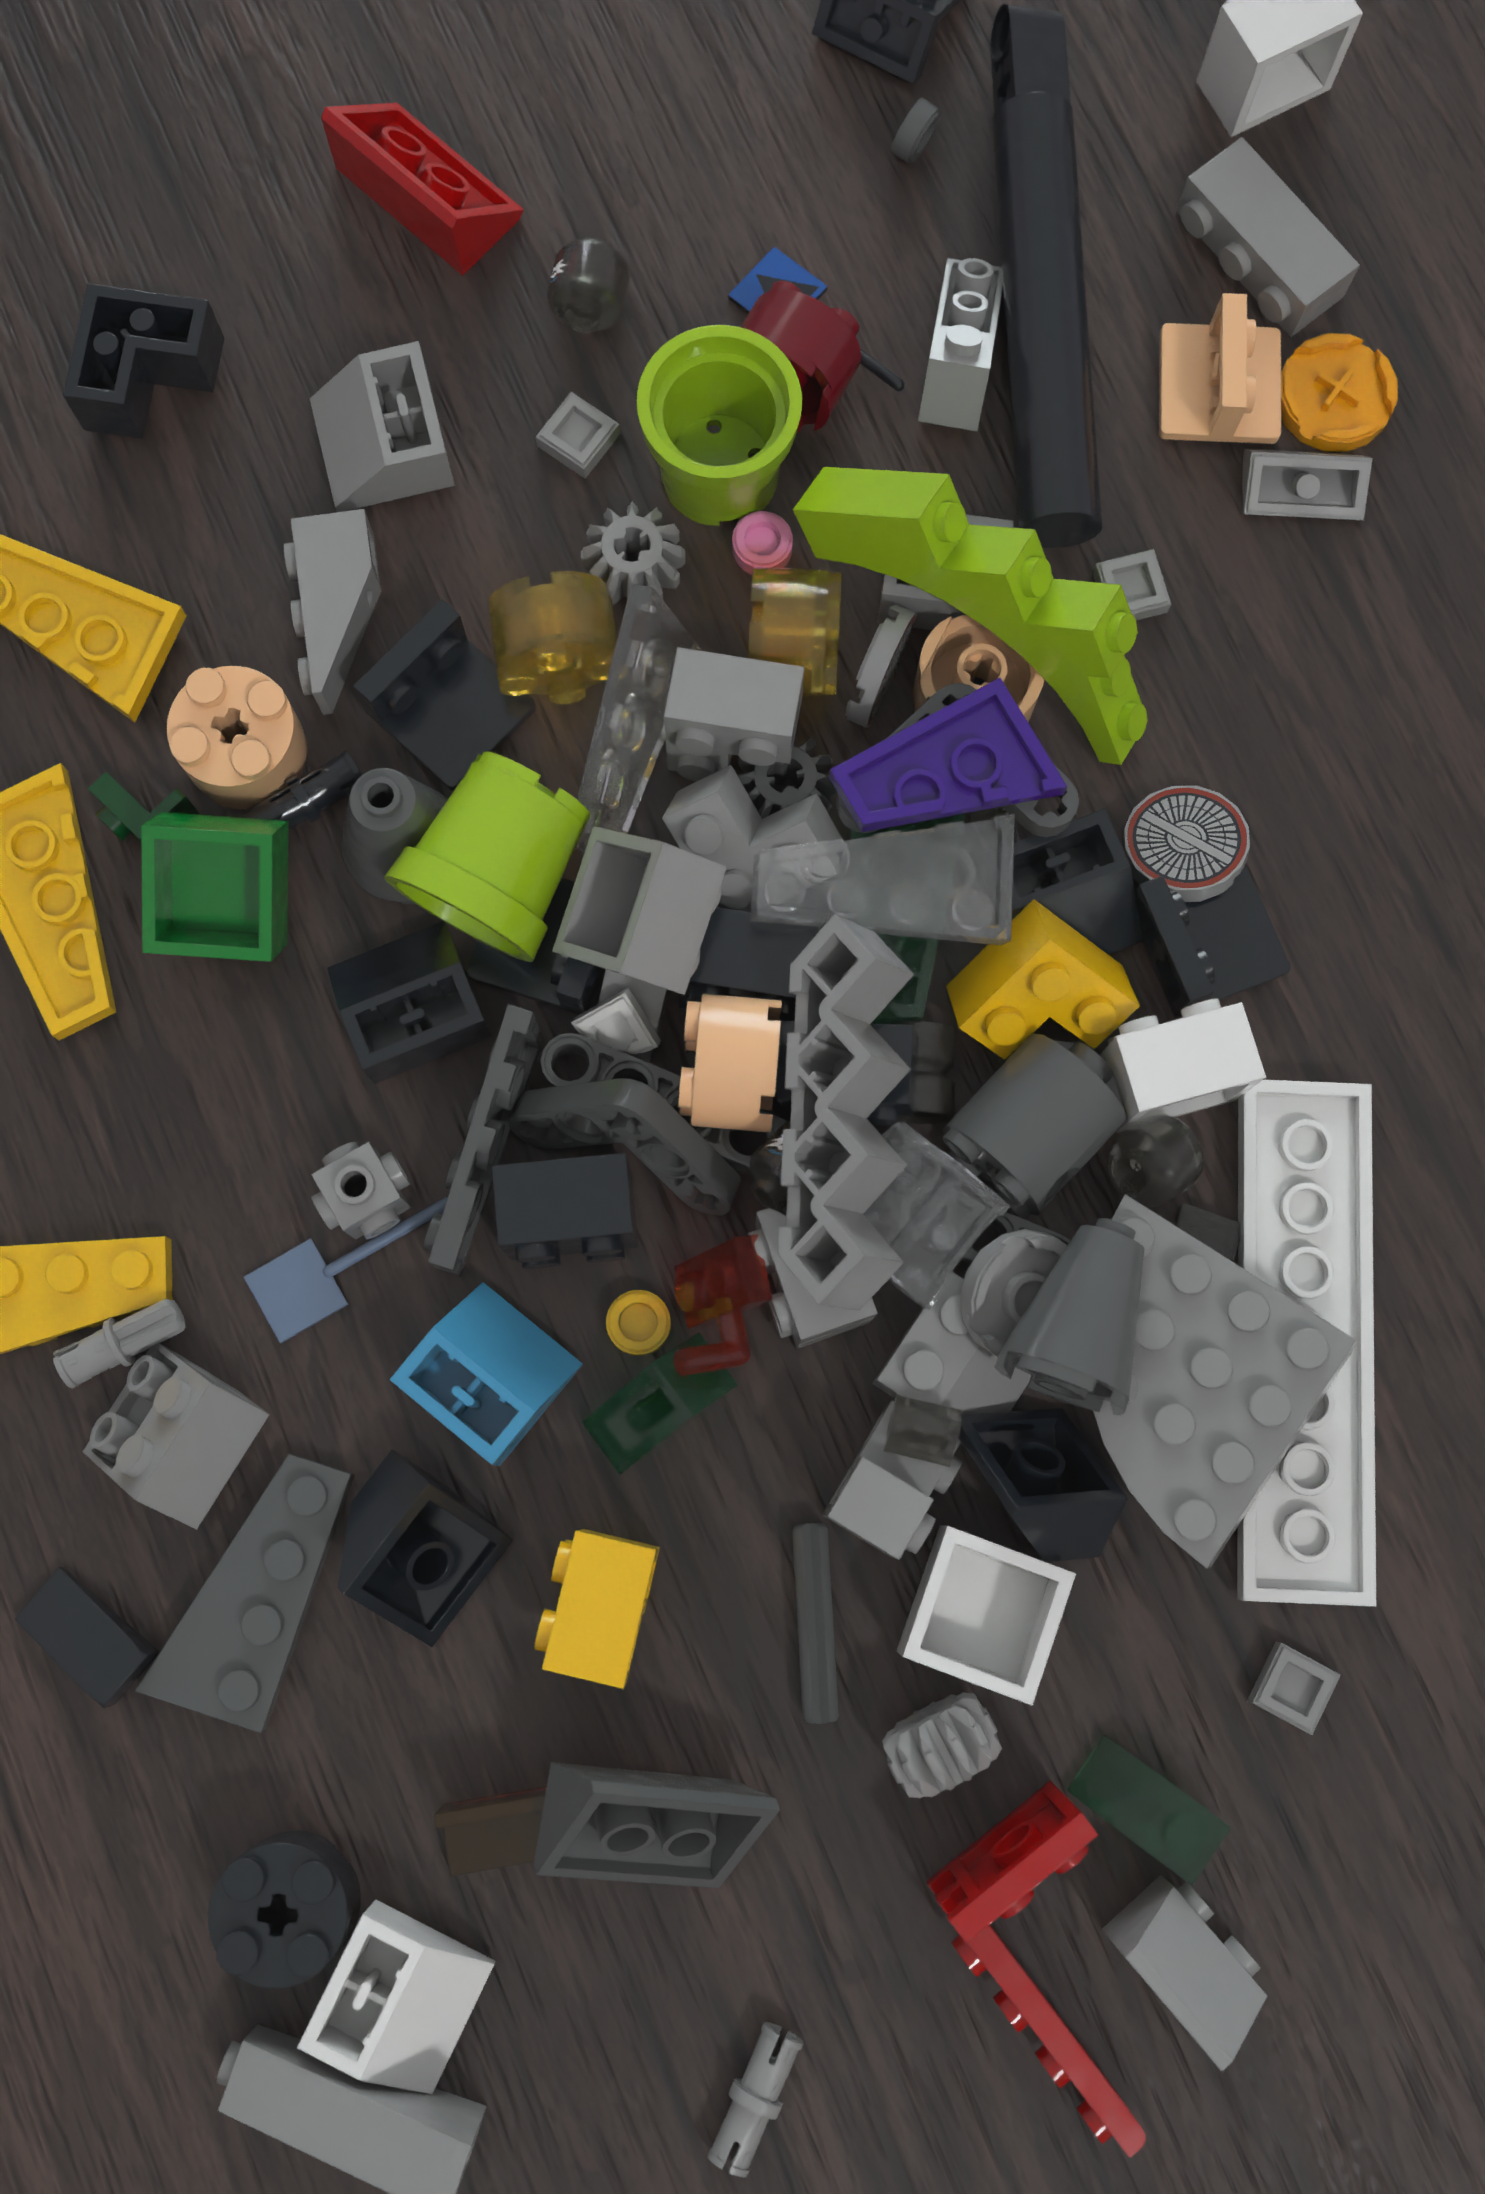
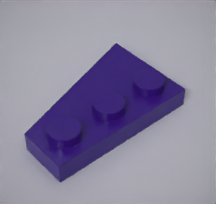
(949, 765)

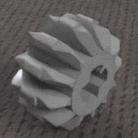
(634, 534)
(941, 1745)

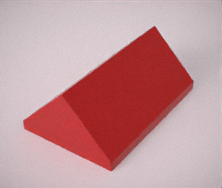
(419, 180)

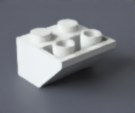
(396, 2002)

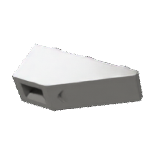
(962, 344)
(338, 591)

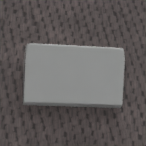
(1305, 484)

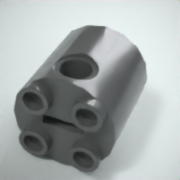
(1037, 1121)

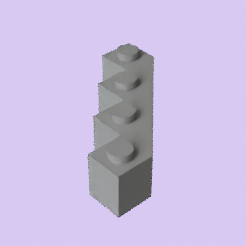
(837, 1079)

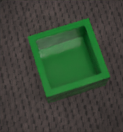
(214, 886)

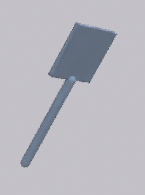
(301, 1287)

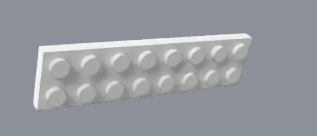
(1311, 1238)

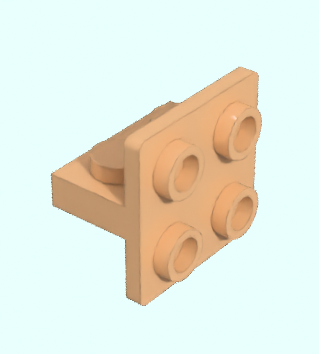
(1220, 378)

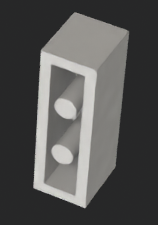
(1266, 237)

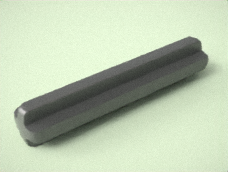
(815, 1623)

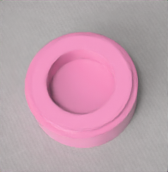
(762, 541)

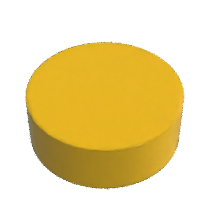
(638, 1322)

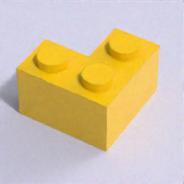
(1038, 976)
(598, 1606)

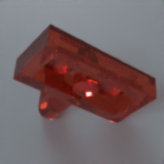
(717, 1290)

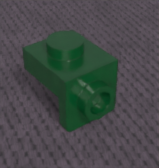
(124, 814)

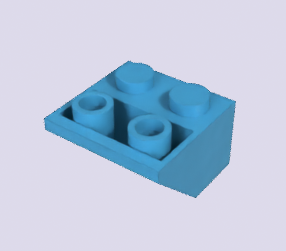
(486, 1373)

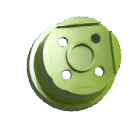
(726, 381)
(494, 855)

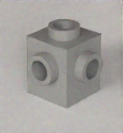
(377, 1206)

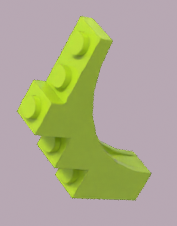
(997, 576)

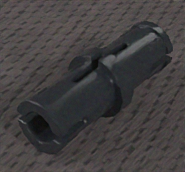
(309, 794)

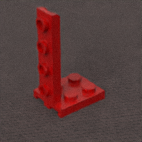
(998, 1880)

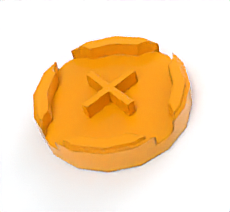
(1337, 392)

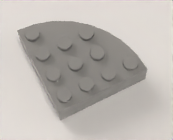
(1215, 1385)

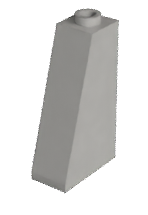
(367, 2129)

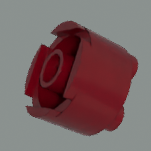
(816, 342)

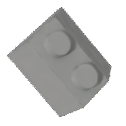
(945, 1365)
(1189, 1968)

